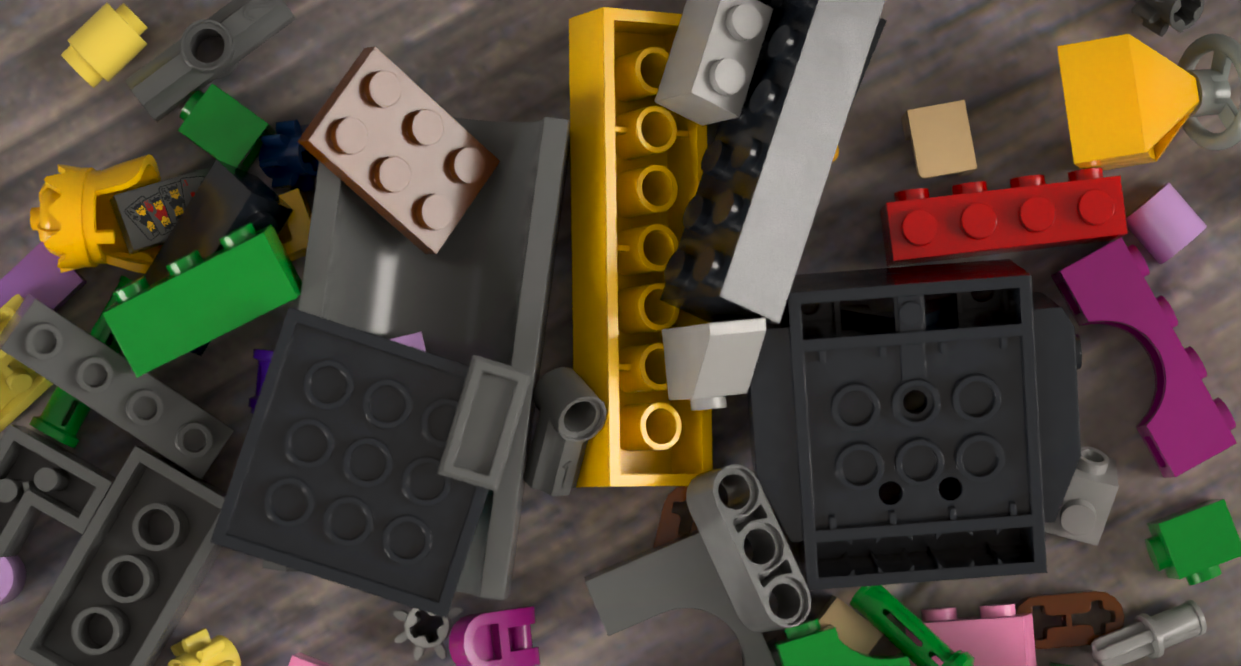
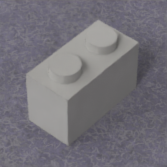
(713, 59)

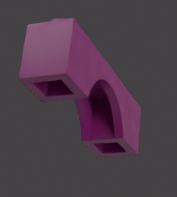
(1183, 419)

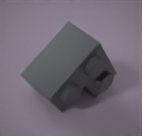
(45, 479)

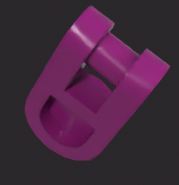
(495, 638)

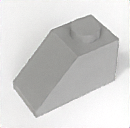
(711, 360)

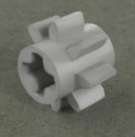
(424, 640)

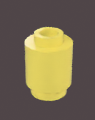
(105, 44)

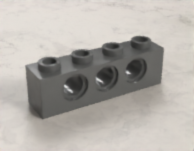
(110, 387)

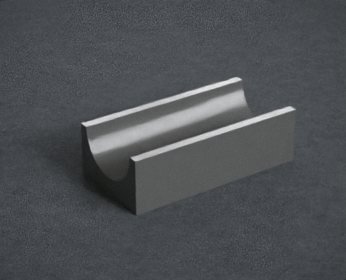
(474, 297)

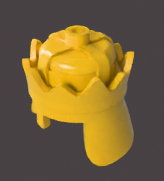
(79, 220)

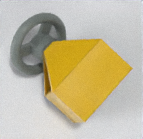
(1133, 101)

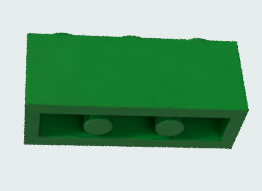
(202, 298)

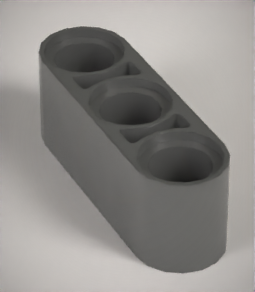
(772, 563)

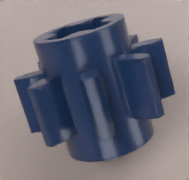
(286, 159)

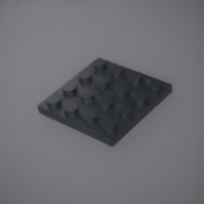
(348, 466)

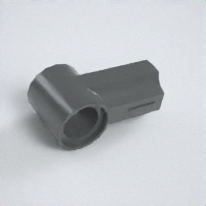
(566, 422)

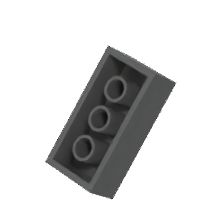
(129, 570)

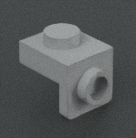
(1087, 498)

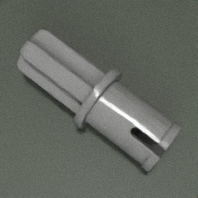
(1149, 635)

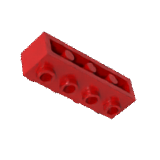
(1003, 220)

